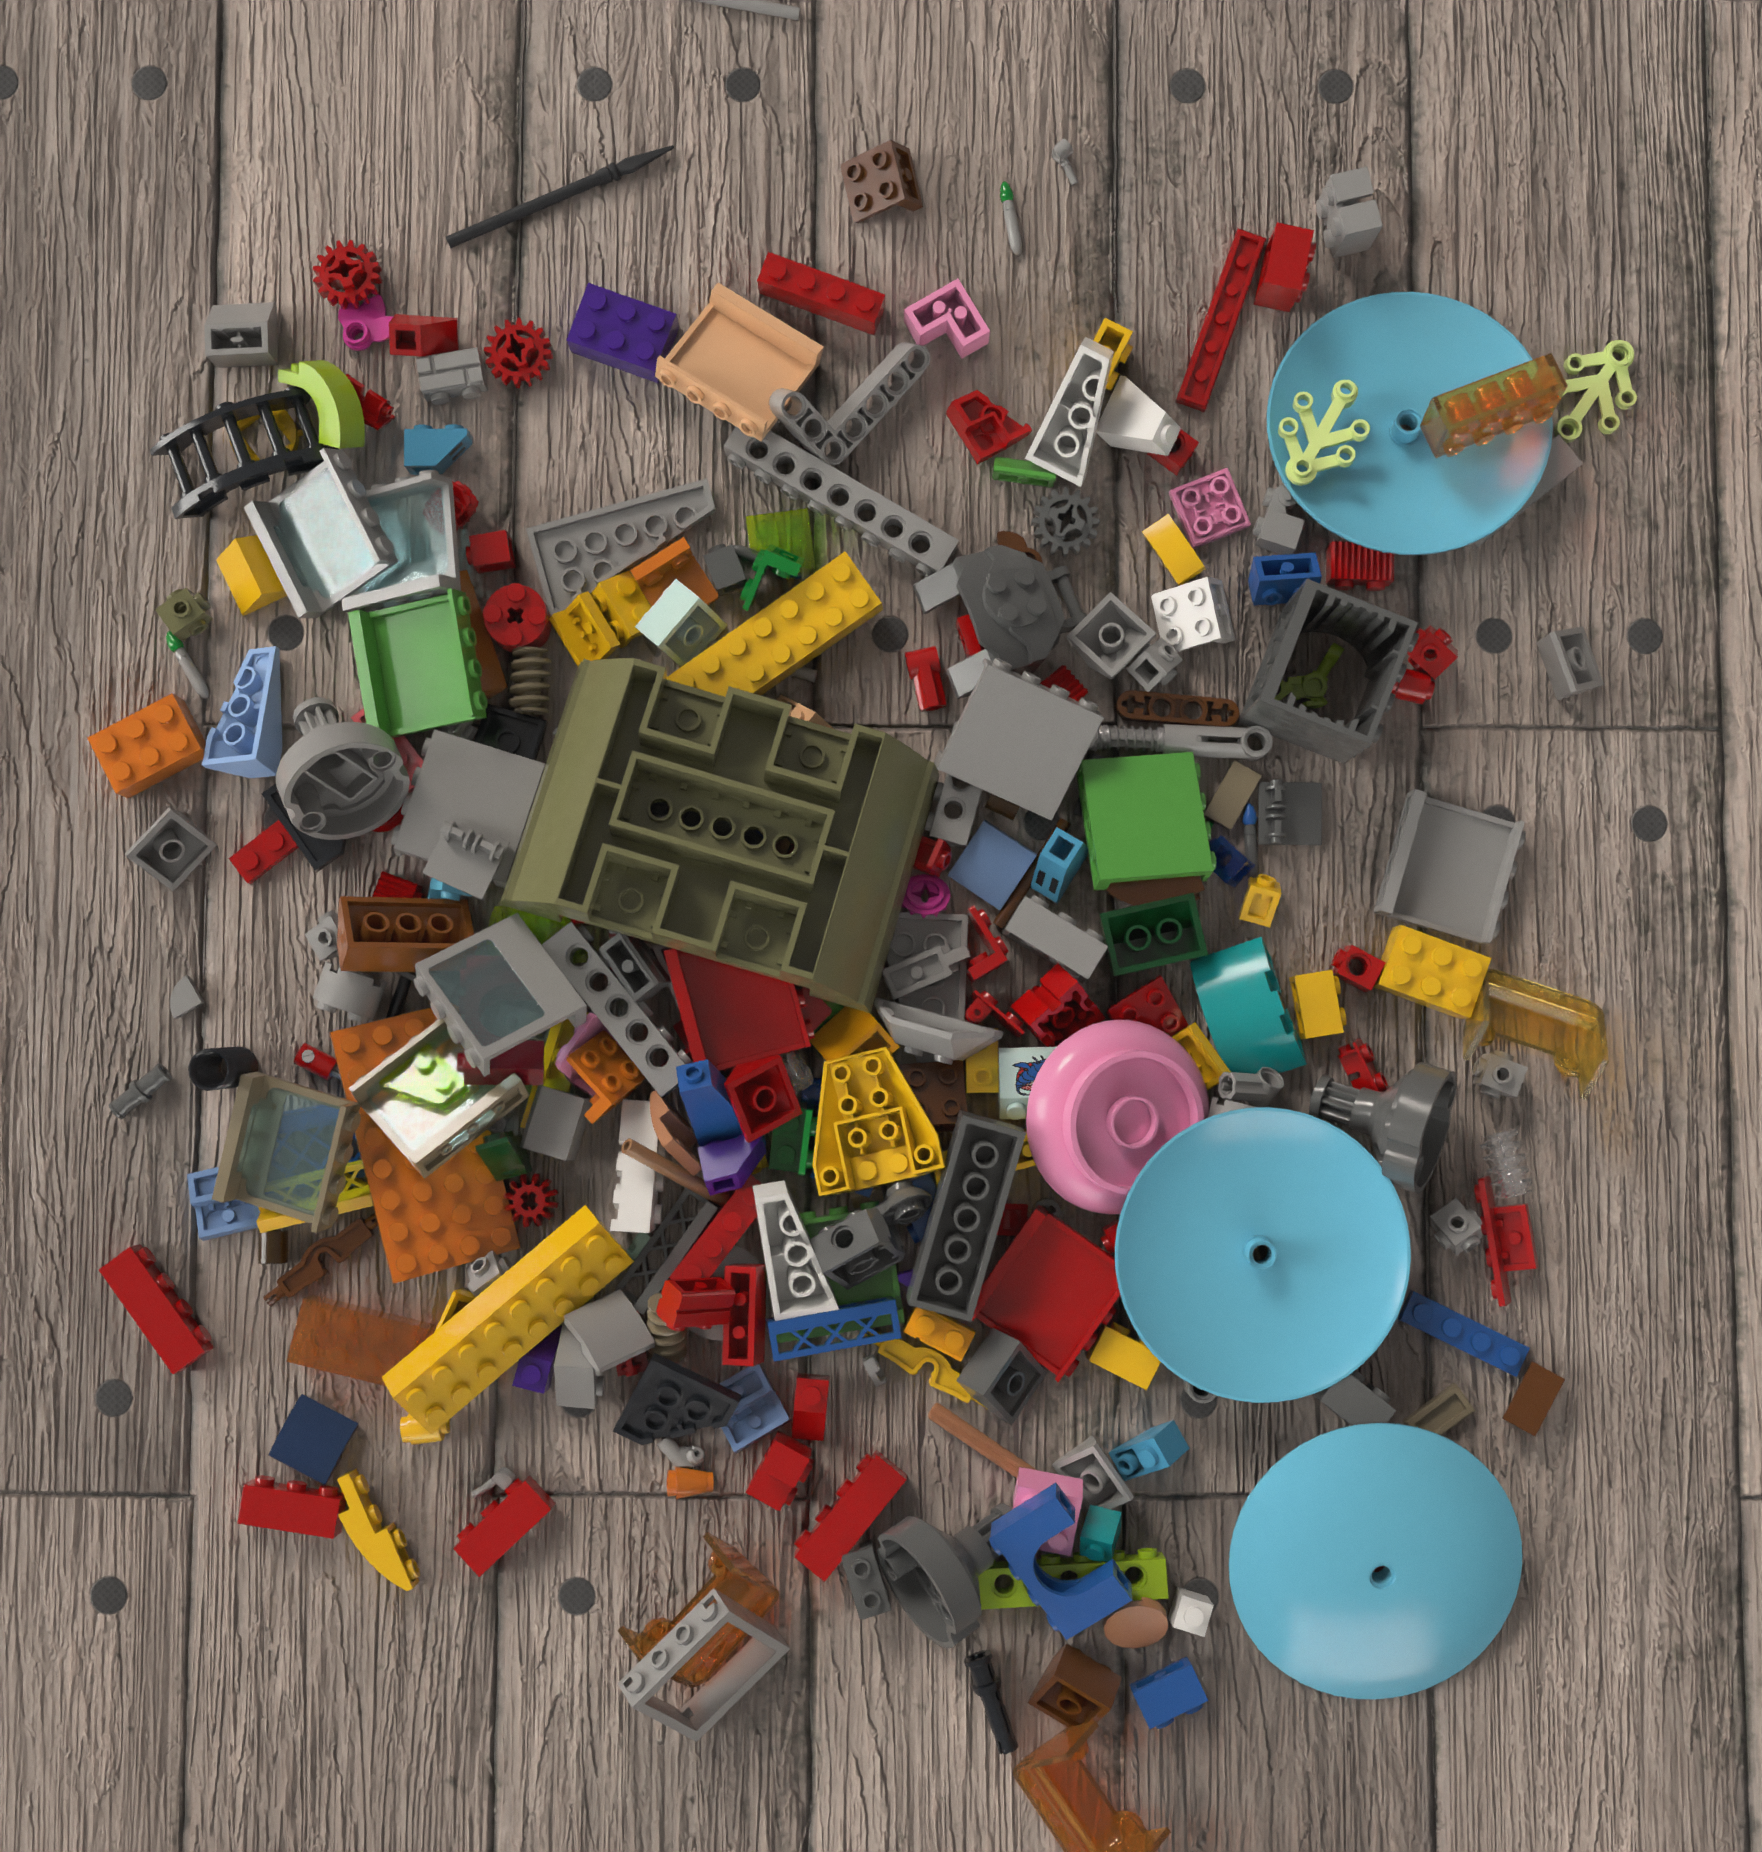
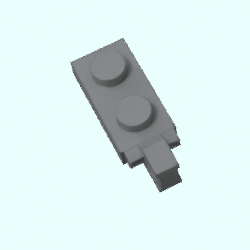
(923, 969)

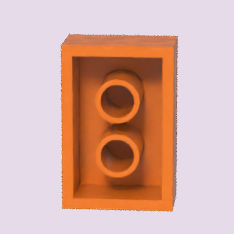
(148, 746)

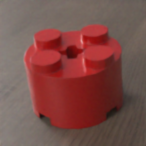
(514, 601)

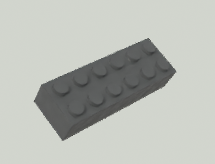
(965, 1215)

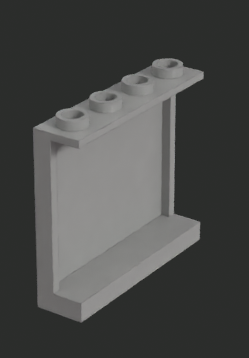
(1020, 738)
(473, 785)
(1449, 869)

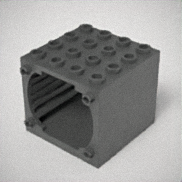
(1373, 631)

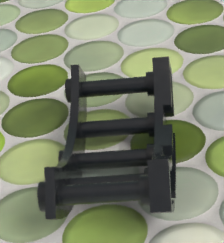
(248, 473)

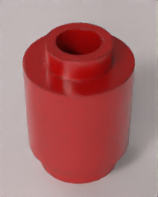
(1414, 687)

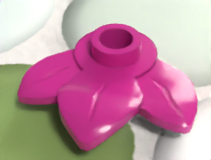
(368, 319)

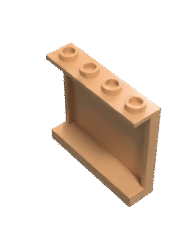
(737, 360)

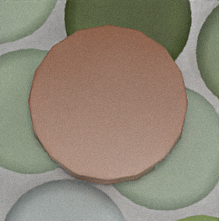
(1136, 1624)

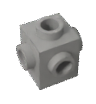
(1155, 664)
(324, 936)
(1498, 1074)
(1457, 1227)
(486, 1271)

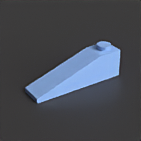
(251, 724)

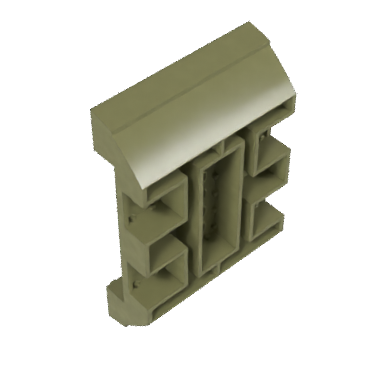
(799, 917)

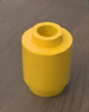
(415, 1433)

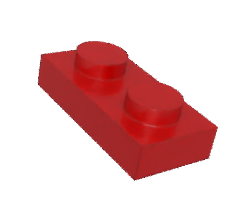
(263, 852)

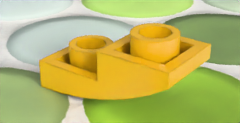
(1173, 550)

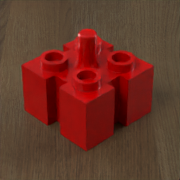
(1056, 1008)

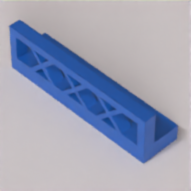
(846, 1312)

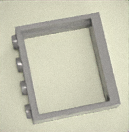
(724, 1687)

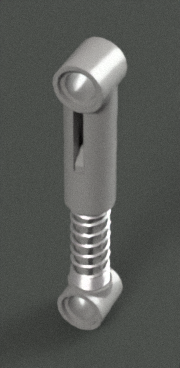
(1186, 739)

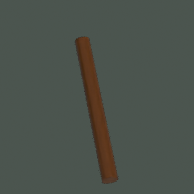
(1024, 884)

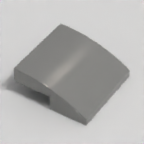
(609, 1331)

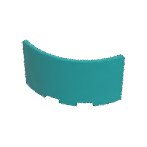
(1245, 1009)

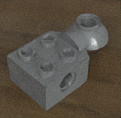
(868, 1237)

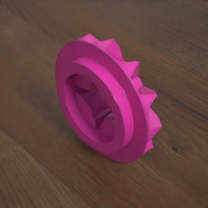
(937, 892)

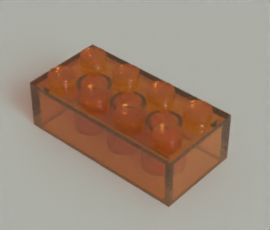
(1493, 406)
(353, 1338)

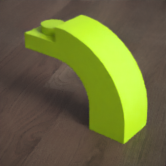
(335, 398)

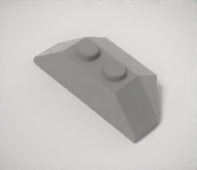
(934, 1032)

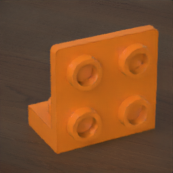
(670, 564)
(607, 1072)

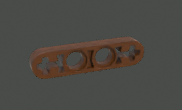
(1177, 704)

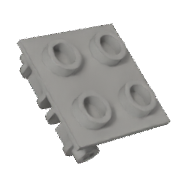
(466, 857)

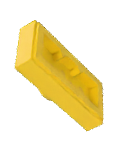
(1203, 1054)

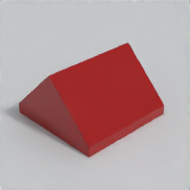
(762, 1096)

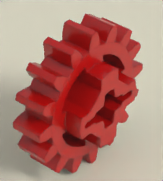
(334, 274)
(505, 357)

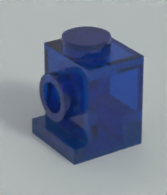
(1236, 868)

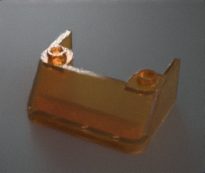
(734, 1578)
(1073, 1801)

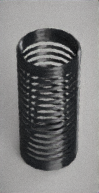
(206, 1067)

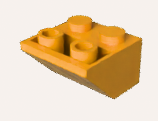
(850, 1034)

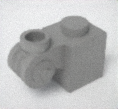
(1277, 529)

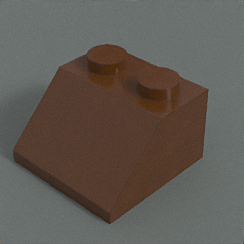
(1075, 1688)

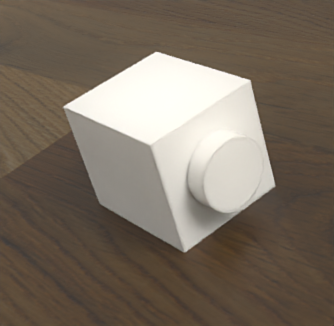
(1190, 1611)

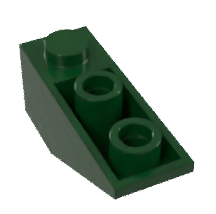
(504, 1156)

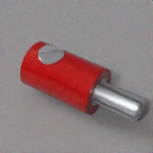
(317, 1062)

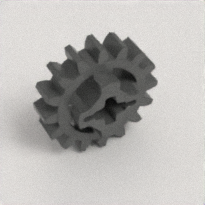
(1076, 526)

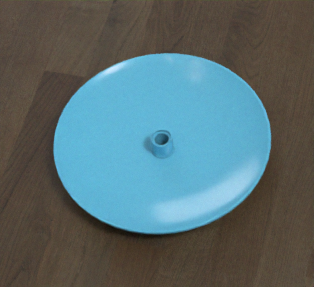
(1401, 356)
(1329, 1269)
(1361, 1503)

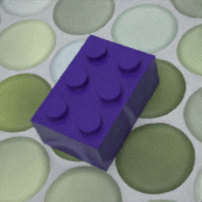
(622, 332)

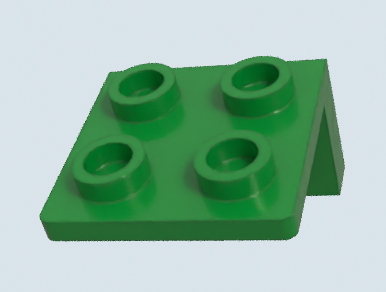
(783, 564)
(792, 1144)

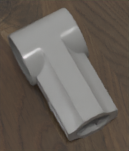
(1254, 1088)

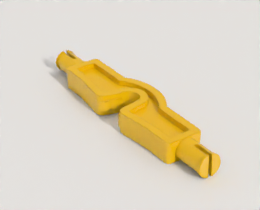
(912, 1358)

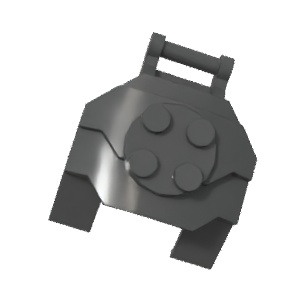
(1009, 607)

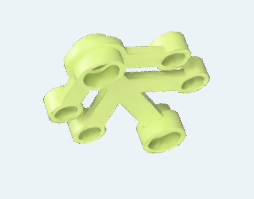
(1598, 387)
(1320, 436)

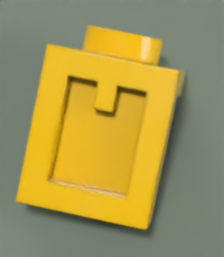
(1260, 900)

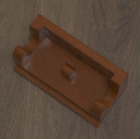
(1533, 1398)

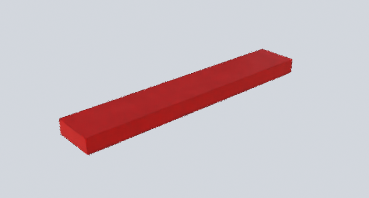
(1220, 320)

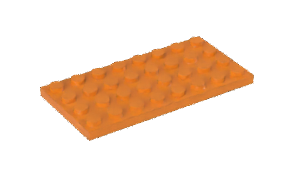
(421, 1221)

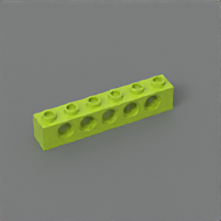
(1150, 1583)

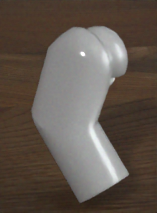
(681, 1455)

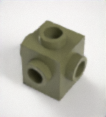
(185, 613)

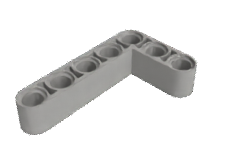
(853, 408)

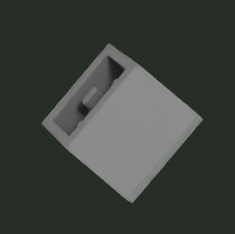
(242, 335)

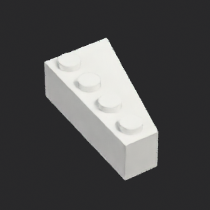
(1072, 420)
(639, 1185)
(791, 1265)

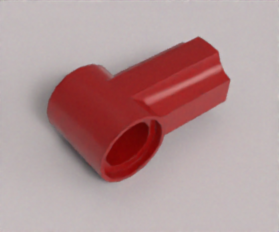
(924, 670)

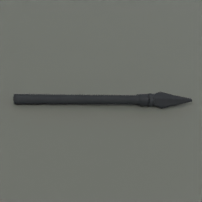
(600, 177)

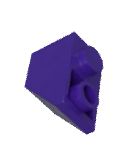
(729, 1162)

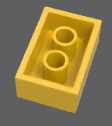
(1432, 972)

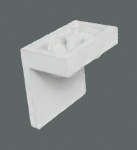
(1193, 614)

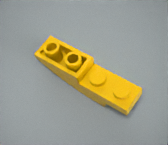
(379, 1545)

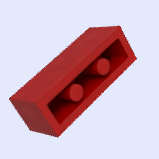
(746, 1322)
(292, 1507)
(503, 1524)

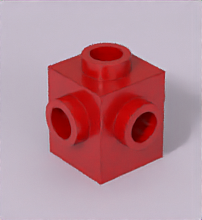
(1438, 659)

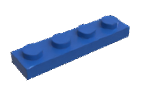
(1463, 1333)

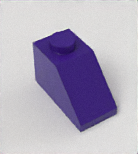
(537, 1366)

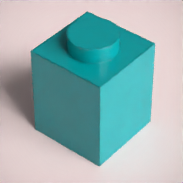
(1100, 1533)

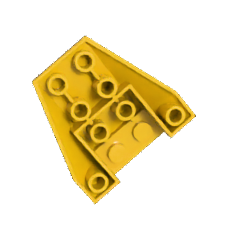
(870, 1126)

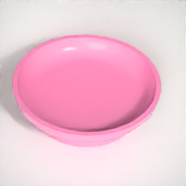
(1108, 1107)

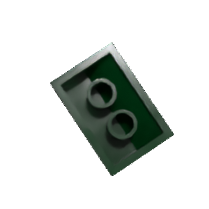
(1152, 935)

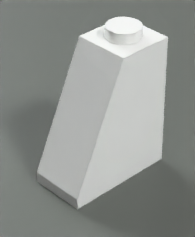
(1136, 421)

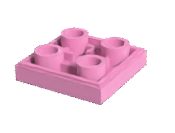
(1209, 508)

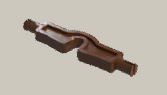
(311, 1266)

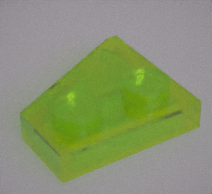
(785, 530)
(426, 1079)

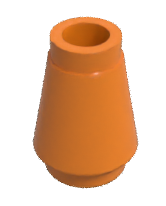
(688, 1482)

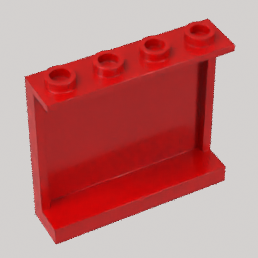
(735, 1012)
(1050, 1292)

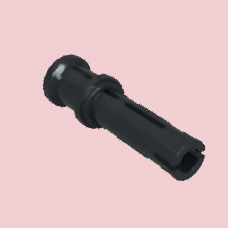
(987, 1687)

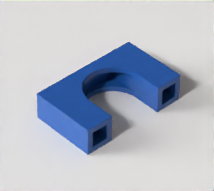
(1068, 1603)

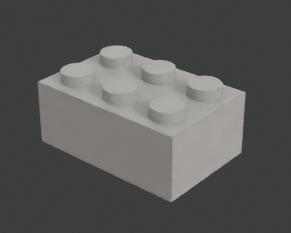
(1055, 938)

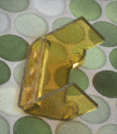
(1542, 1020)

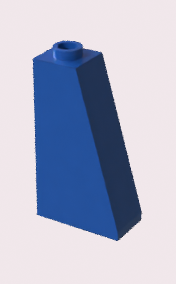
(707, 1102)

